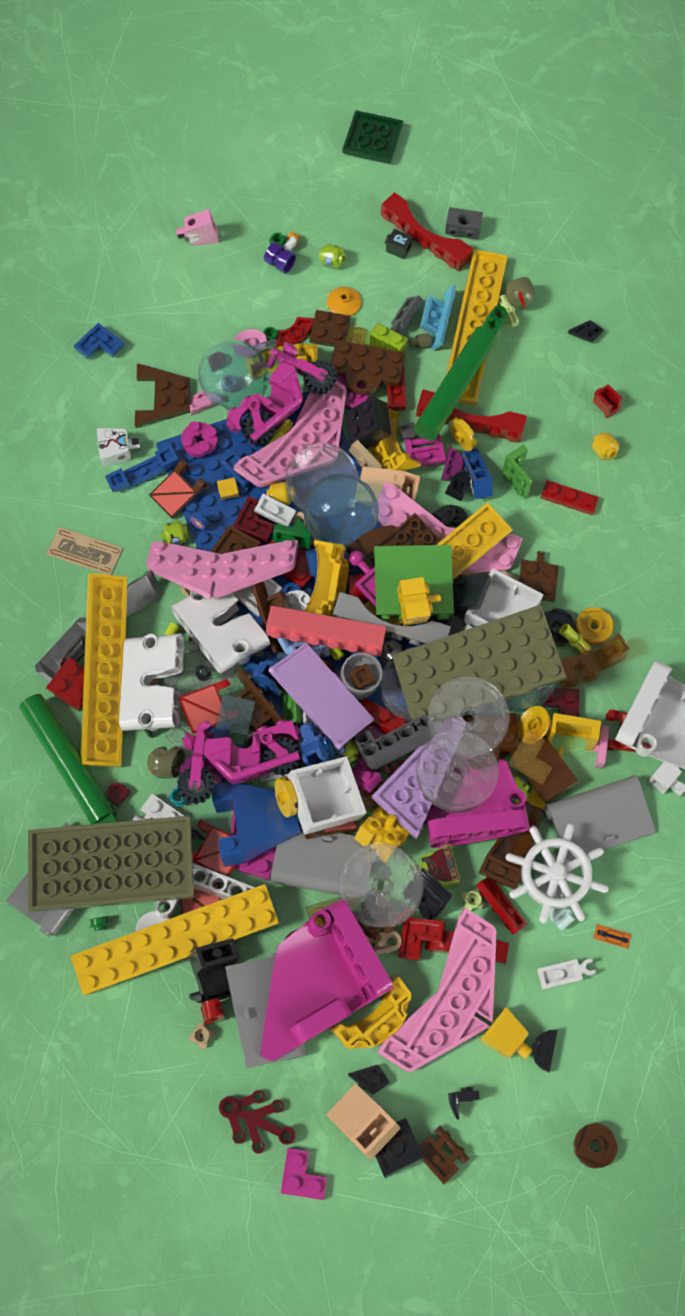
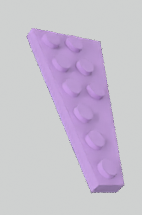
(403, 796)

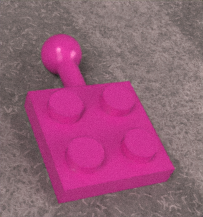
(367, 583)

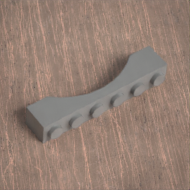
(352, 609)

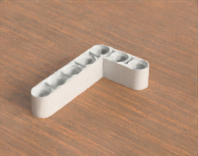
(206, 886)

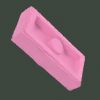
(601, 747)

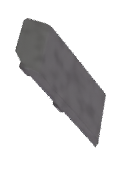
(142, 593)
(69, 645)

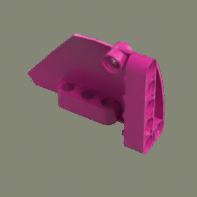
(489, 821)
(320, 980)

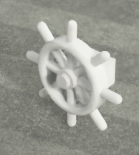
(555, 872)

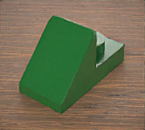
(298, 532)

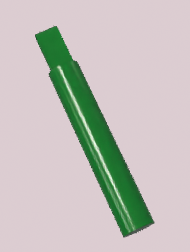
(460, 375)
(67, 760)

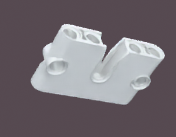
(220, 643)
(140, 667)

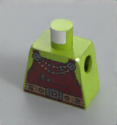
(441, 866)

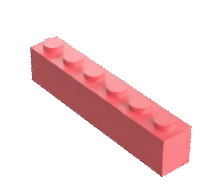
(325, 630)

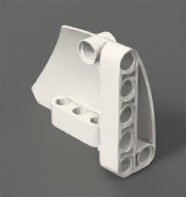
(657, 718)

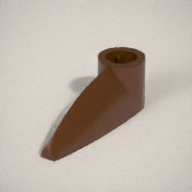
(367, 541)

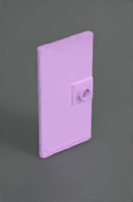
(321, 695)

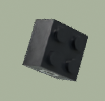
(369, 422)

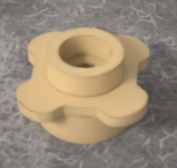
(207, 1034)

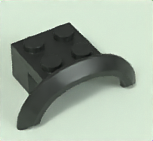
(209, 969)

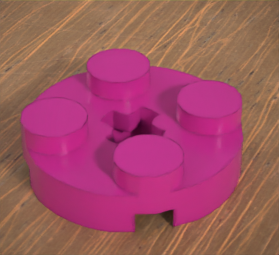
(195, 430)

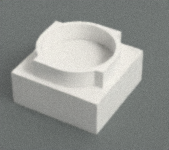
(502, 599)
(326, 795)

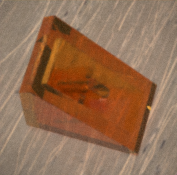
(612, 652)

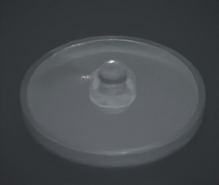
(312, 465)

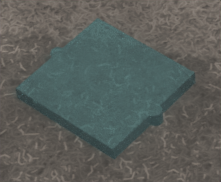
(235, 715)

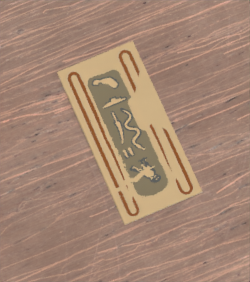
(84, 551)

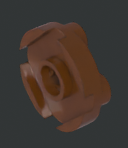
(584, 1152)

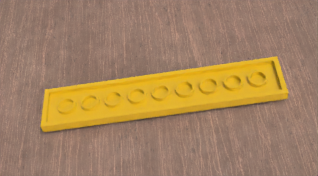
(479, 299)
(468, 543)
(103, 670)
(173, 939)

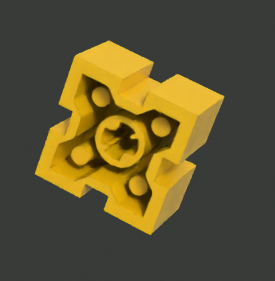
(414, 601)
(382, 829)

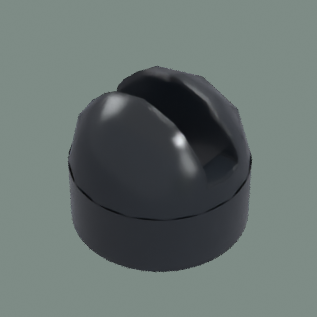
(199, 675)

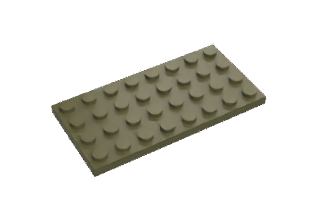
(508, 652)
(110, 864)

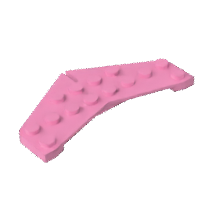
(317, 423)
(397, 507)
(228, 572)
(463, 991)

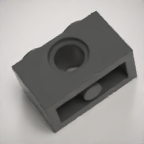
(463, 223)

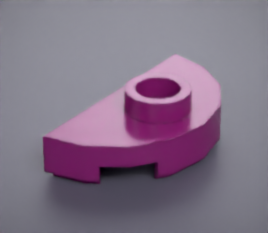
(453, 464)

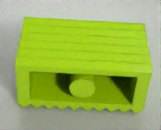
(388, 339)

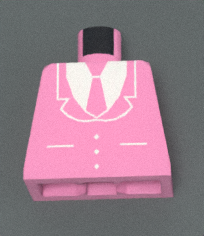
(199, 229)

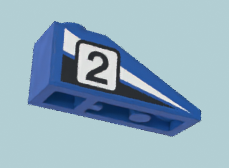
(478, 472)

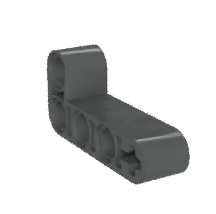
(393, 744)

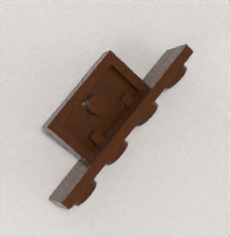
(264, 604)
(263, 709)

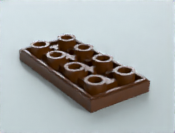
(410, 533)
(560, 777)

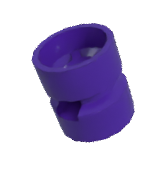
(279, 257)

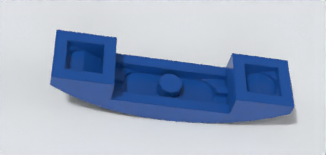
(144, 471)

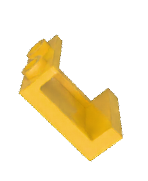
(575, 727)

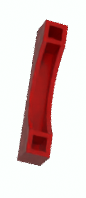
(452, 251)
(505, 425)

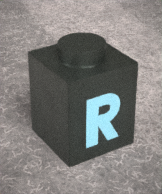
(398, 243)

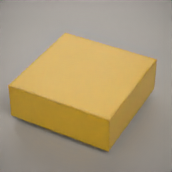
(227, 488)

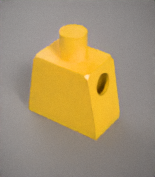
(507, 1036)

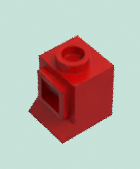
(607, 400)

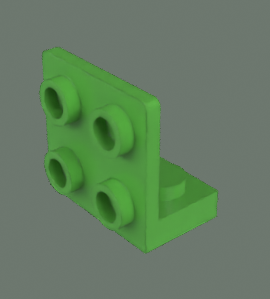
(514, 473)

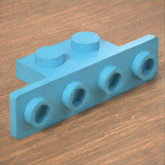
(436, 316)

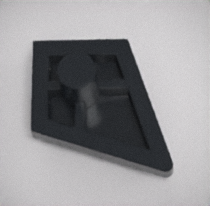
(587, 331)
(370, 1078)

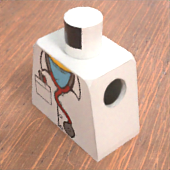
(115, 445)

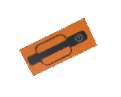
(612, 936)

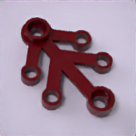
(253, 1119)

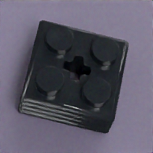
(434, 896)

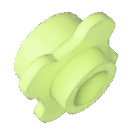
(467, 896)

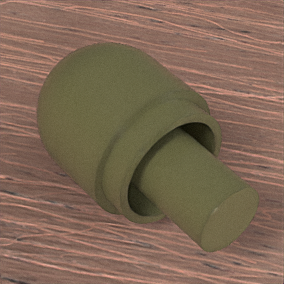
(421, 340)

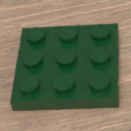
(372, 136)

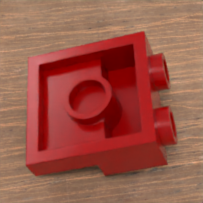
(69, 684)

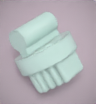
(561, 917)

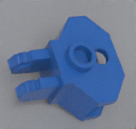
(263, 677)
(315, 745)

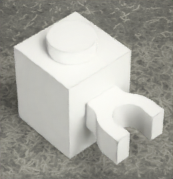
(666, 777)

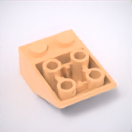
(403, 480)
(363, 1121)

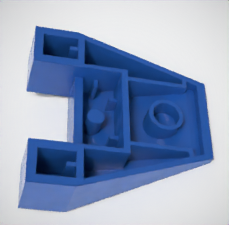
(257, 822)

